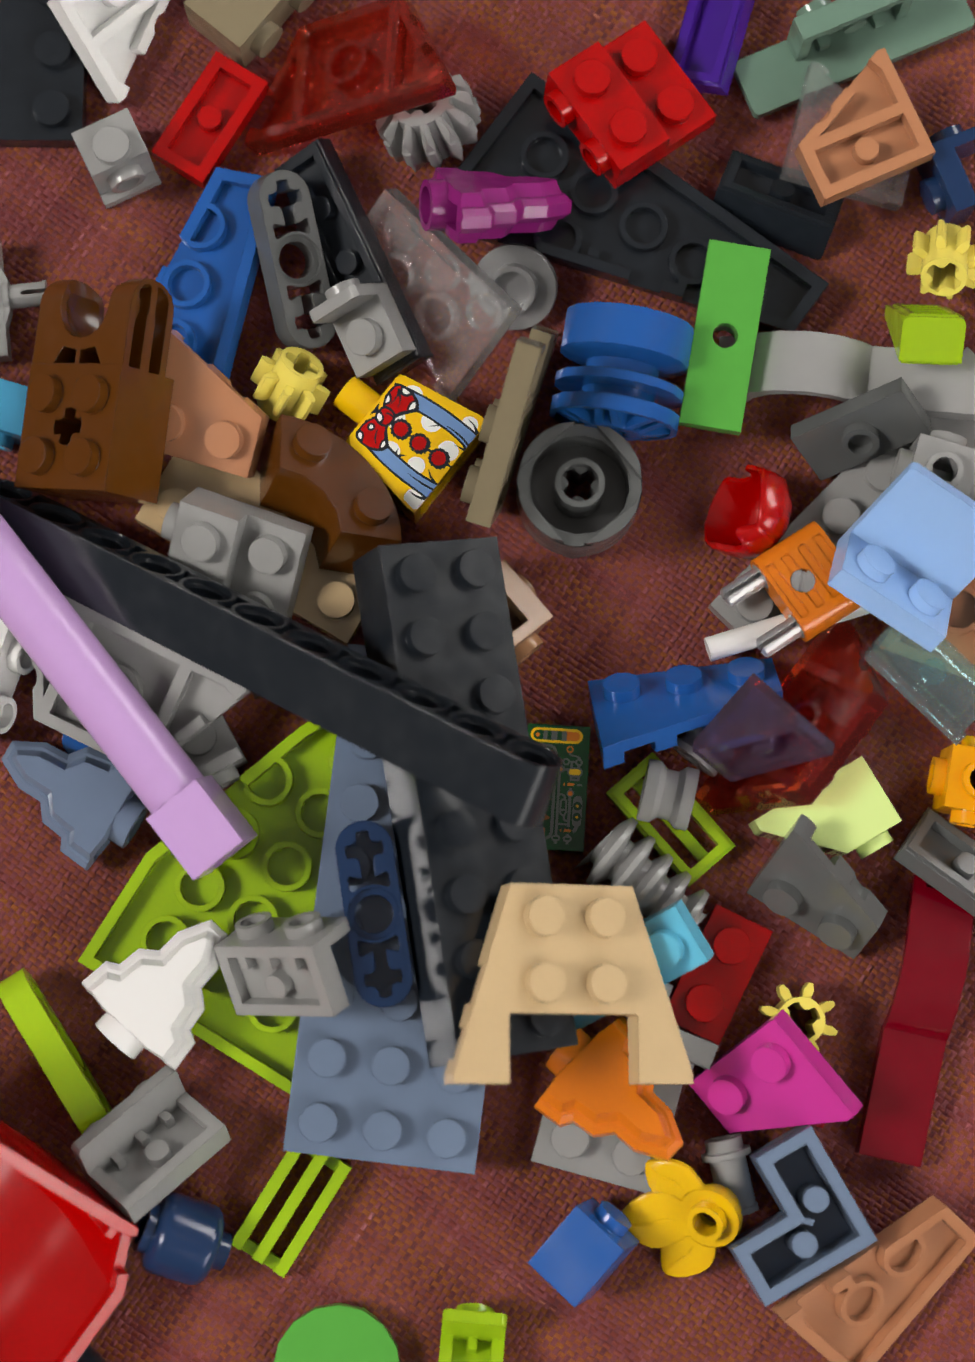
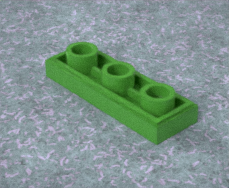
(728, 302)

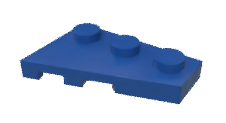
(663, 704)

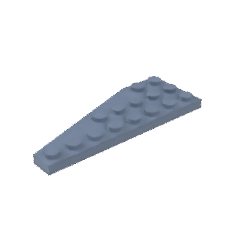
(366, 1073)

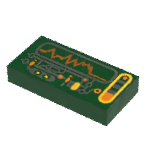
(567, 808)

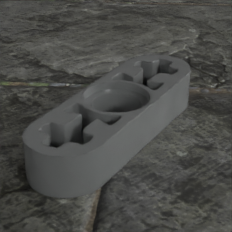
(307, 239)

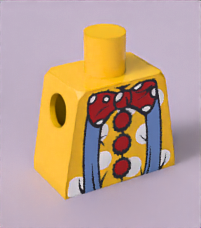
(410, 438)

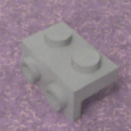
(148, 1144)

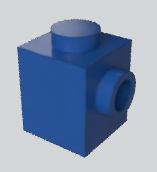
(584, 1250)

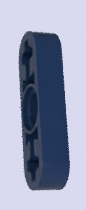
(382, 864)

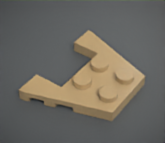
(568, 955)

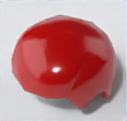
(748, 513)

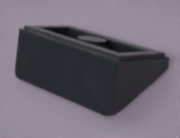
(774, 207)

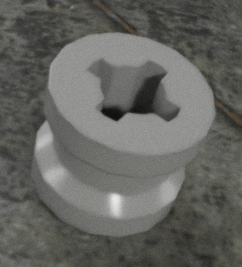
(668, 794)

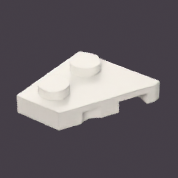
(109, 37)

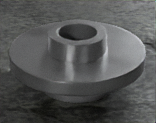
(526, 278)

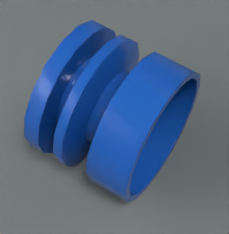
(622, 362)

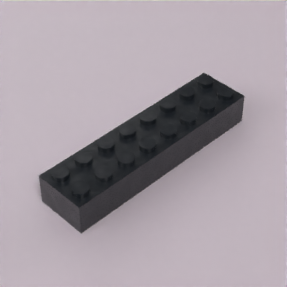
(446, 623)

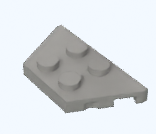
(174, 687)

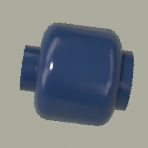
(182, 1239)

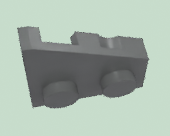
(818, 892)

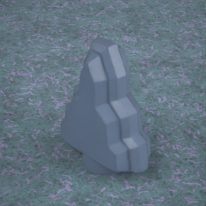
(78, 797)

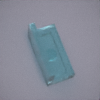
(934, 682)

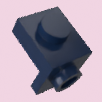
(944, 181)

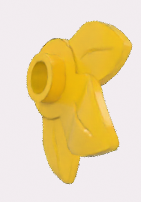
(674, 1221)

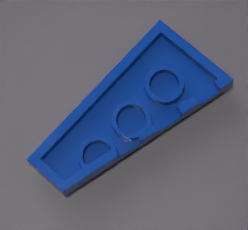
(215, 269)

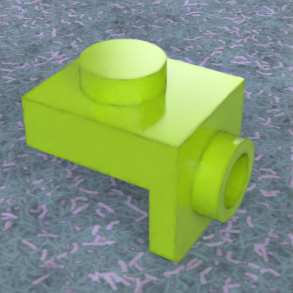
(472, 1334)

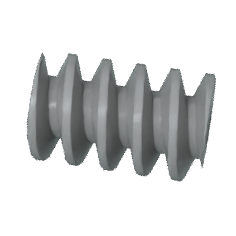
(628, 865)

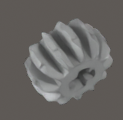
(433, 129)

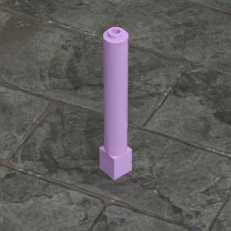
(185, 807)

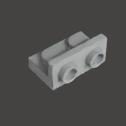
(284, 965)

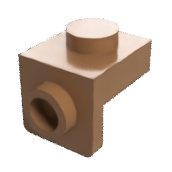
(526, 613)

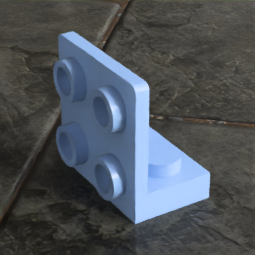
(909, 555)

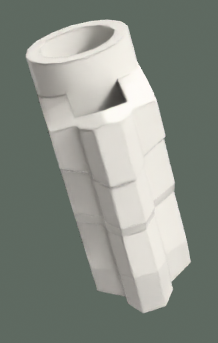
(157, 994)

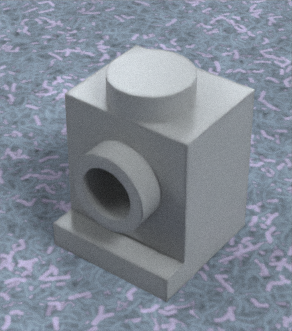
(116, 158)

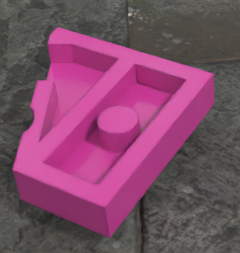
(774, 1082)

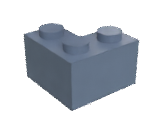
(815, 1221)

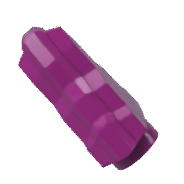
(489, 204)

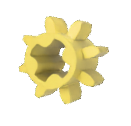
(943, 259)
(290, 383)
(814, 1026)

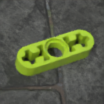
(53, 1049)

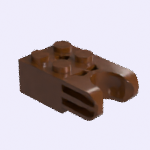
(98, 394)

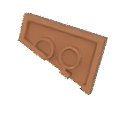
(876, 1293)

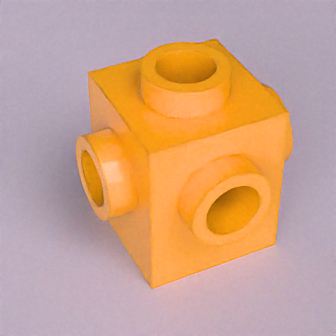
(951, 783)

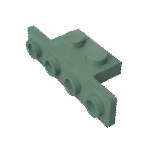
(844, 39)

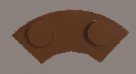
(330, 487)

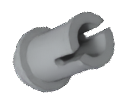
(730, 1168)

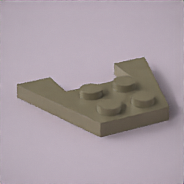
(507, 426)

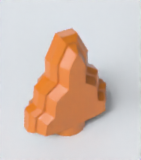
(596, 1095)

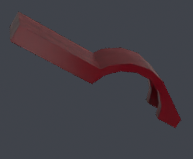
(916, 1027)

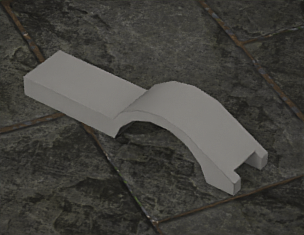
(848, 367)

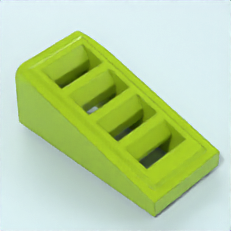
(926, 333)

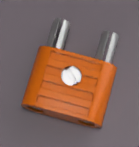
(796, 580)

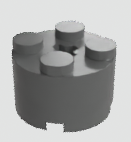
(580, 454)

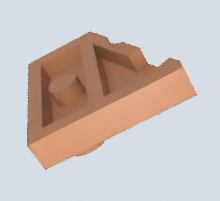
(864, 135)
(209, 417)

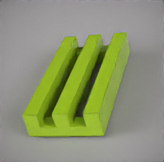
(699, 815)
(262, 1251)

